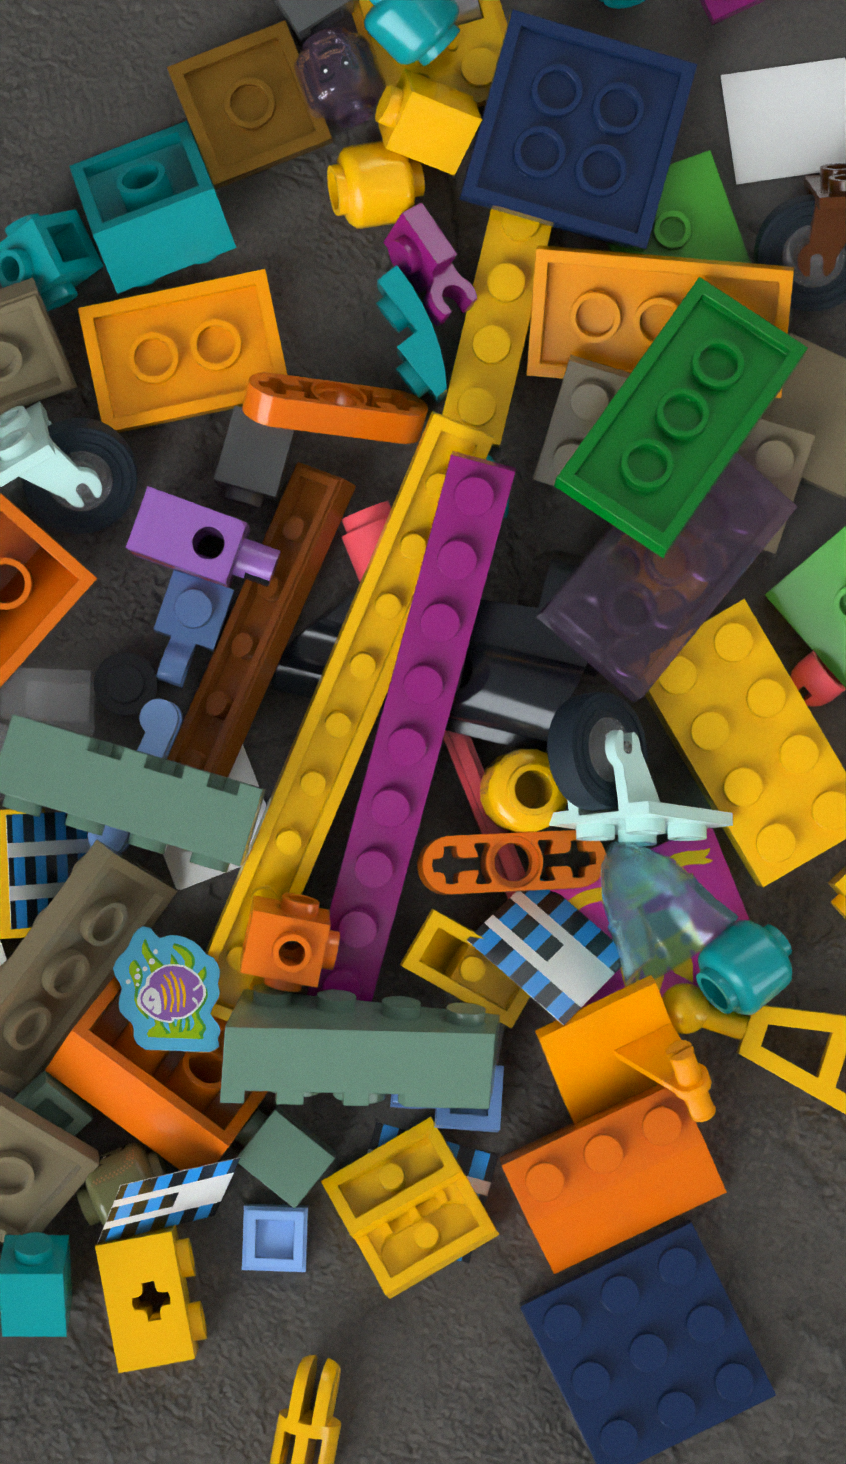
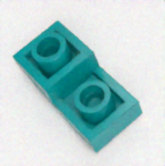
(421, 353)

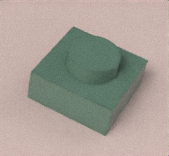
(56, 1103)

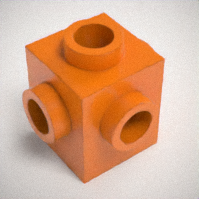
(284, 920)

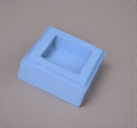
(275, 1237)

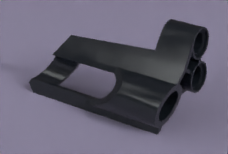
(511, 674)

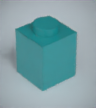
(35, 1285)

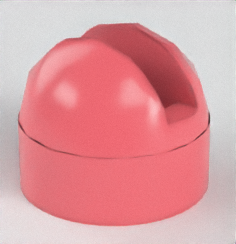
(817, 679)

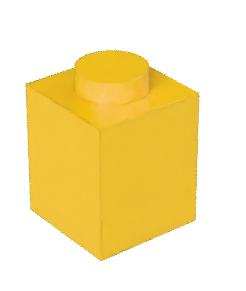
(427, 121)

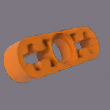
(334, 408)
(465, 881)

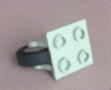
(71, 471)
(602, 765)

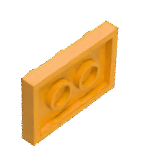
(181, 349)

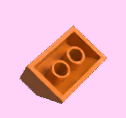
(36, 585)
(153, 1094)
(612, 1176)

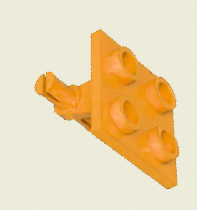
(621, 1050)

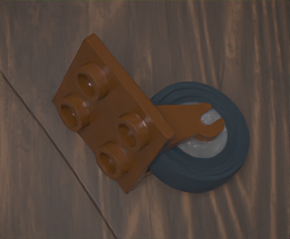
(812, 239)

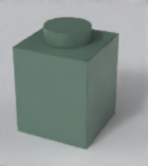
(283, 1154)

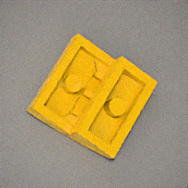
(410, 1207)

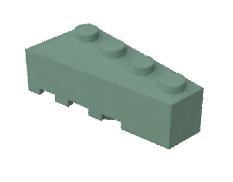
(128, 791)
(358, 1050)

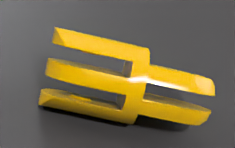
(306, 1423)

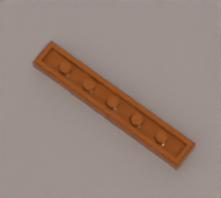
(262, 623)

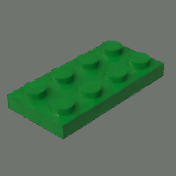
(680, 417)

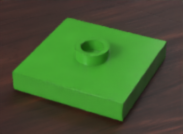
(694, 216)
(815, 602)

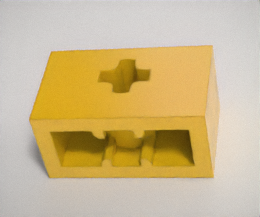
(139, 1334)

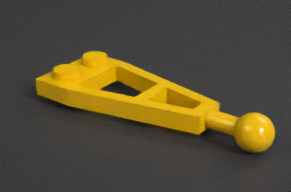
(691, 1011)

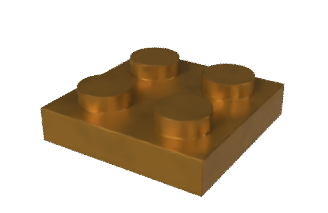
(247, 105)

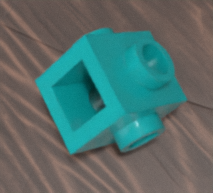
(36, 250)

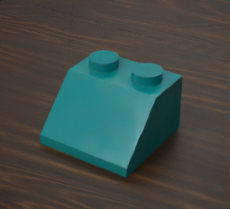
(152, 207)

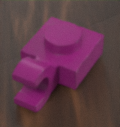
(426, 260)

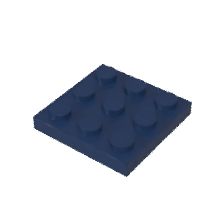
(578, 131)
(647, 1348)

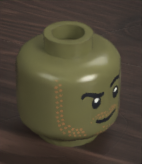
(116, 1168)

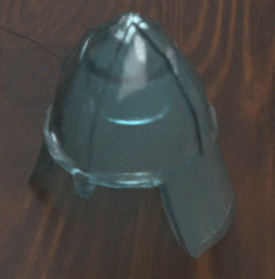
(656, 911)

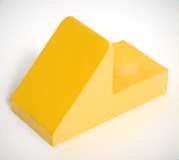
(451, 963)

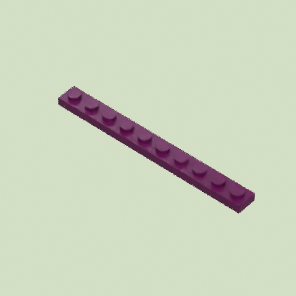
(414, 719)

